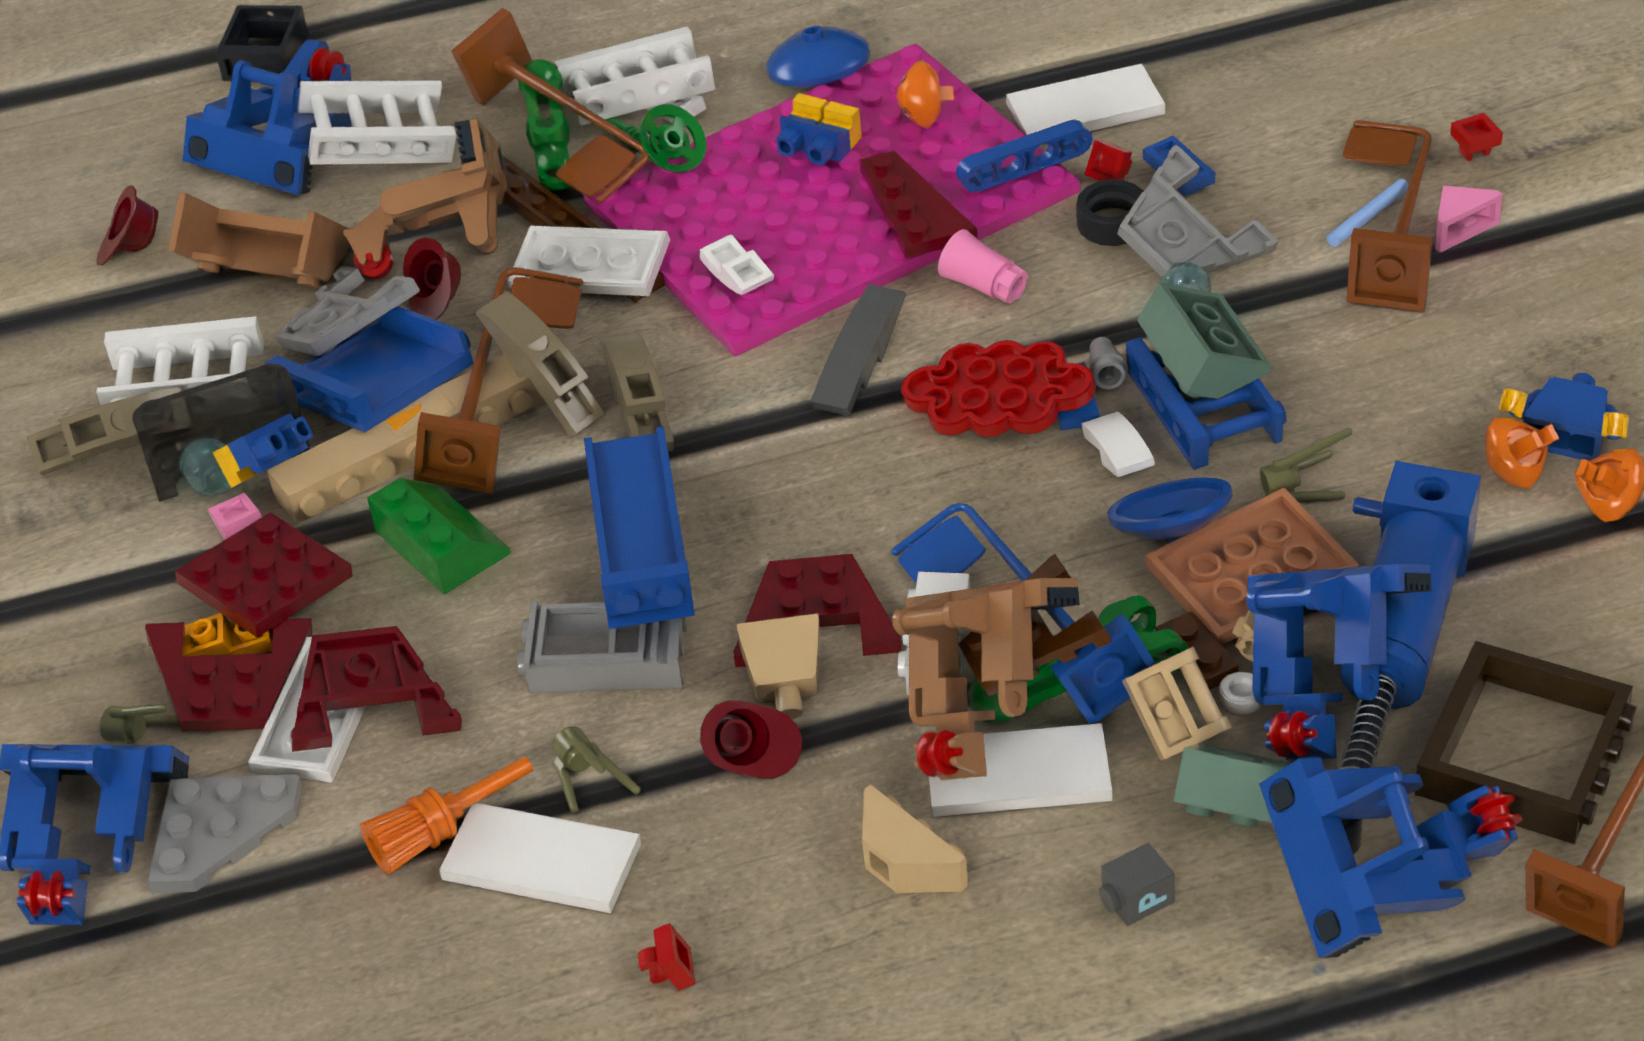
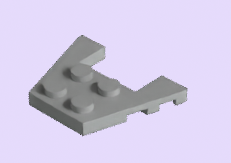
(1171, 231)
(340, 315)

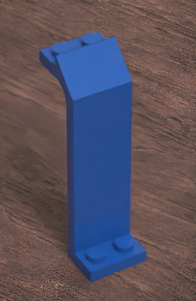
(638, 530)

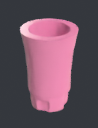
(981, 268)

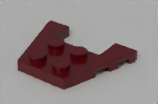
(826, 586)
(366, 671)
(225, 689)

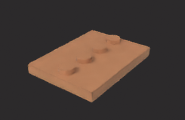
(1212, 565)

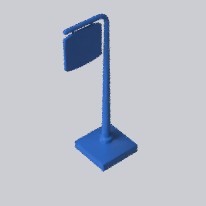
(1096, 674)

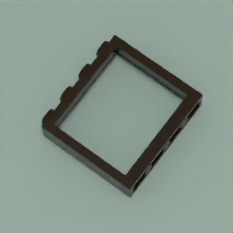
(1547, 680)

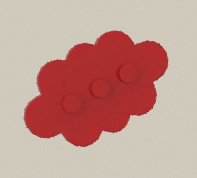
(998, 388)

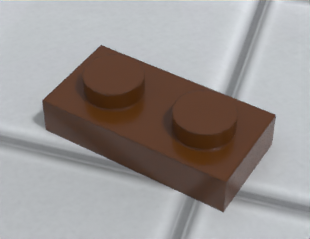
(1213, 659)

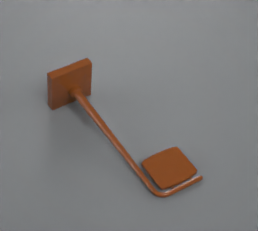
(496, 57)
(1389, 266)
(466, 451)
(1577, 894)

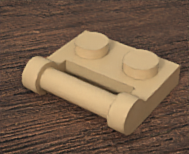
(1164, 709)

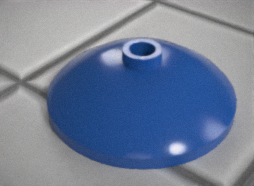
(817, 57)
(1171, 508)

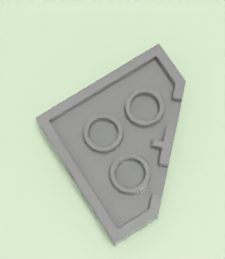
(216, 824)

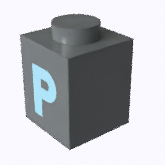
(1137, 884)

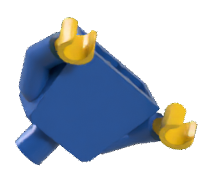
(1574, 409)

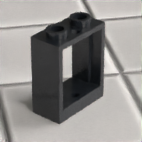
(255, 22)

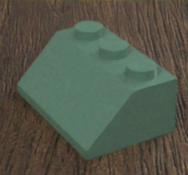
(1201, 341)
(1225, 782)

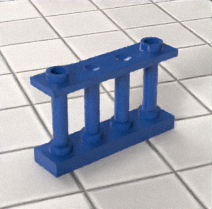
(1180, 414)

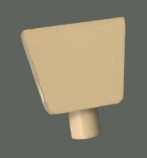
(782, 659)

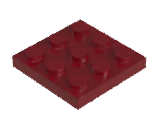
(263, 574)

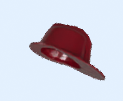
(131, 226)
(435, 274)
(750, 739)

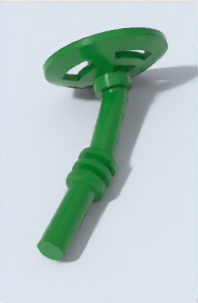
(668, 137)

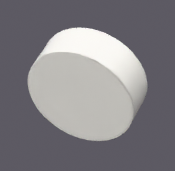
(1237, 694)

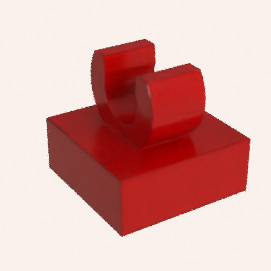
(1476, 135)
(1108, 161)
(668, 959)

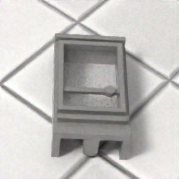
(576, 651)

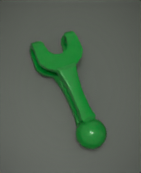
(548, 136)
(1047, 684)

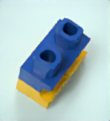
(819, 129)
(263, 448)

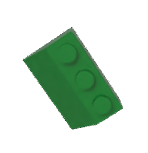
(434, 533)

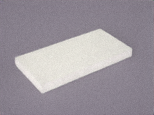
(1094, 100)
(603, 258)
(274, 751)
(1031, 772)
(541, 857)

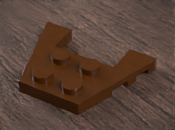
(1044, 644)

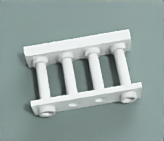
(636, 74)
(375, 144)
(176, 345)

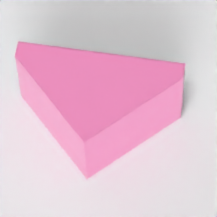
(1465, 214)

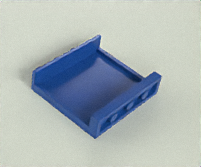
(380, 368)

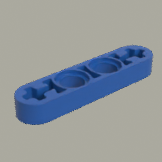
(984, 168)

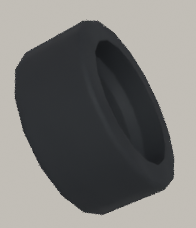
(1100, 196)

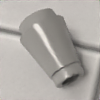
(1106, 364)

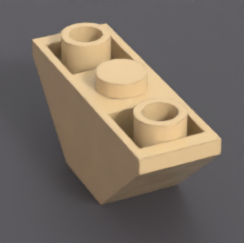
(906, 850)

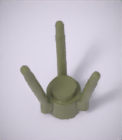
(1285, 474)
(129, 723)
(578, 754)

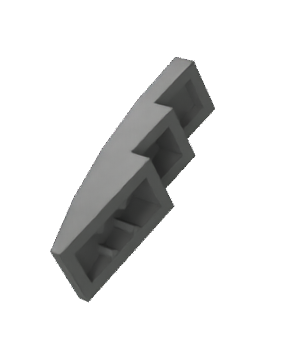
(857, 349)

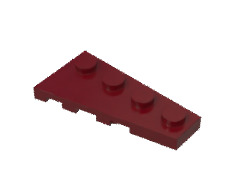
(911, 206)

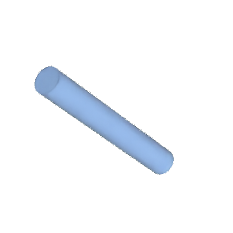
(1367, 212)

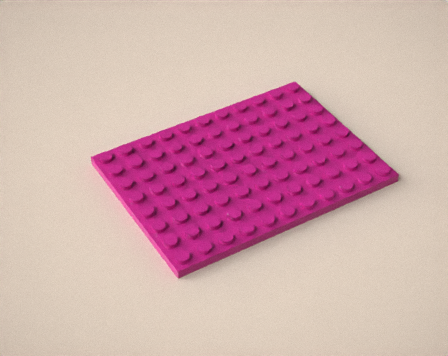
(817, 221)

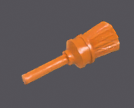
(430, 818)

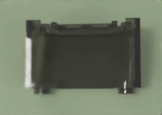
(213, 410)

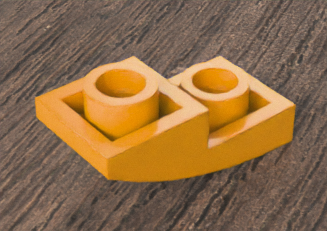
(220, 637)

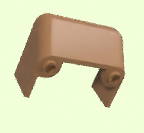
(258, 242)

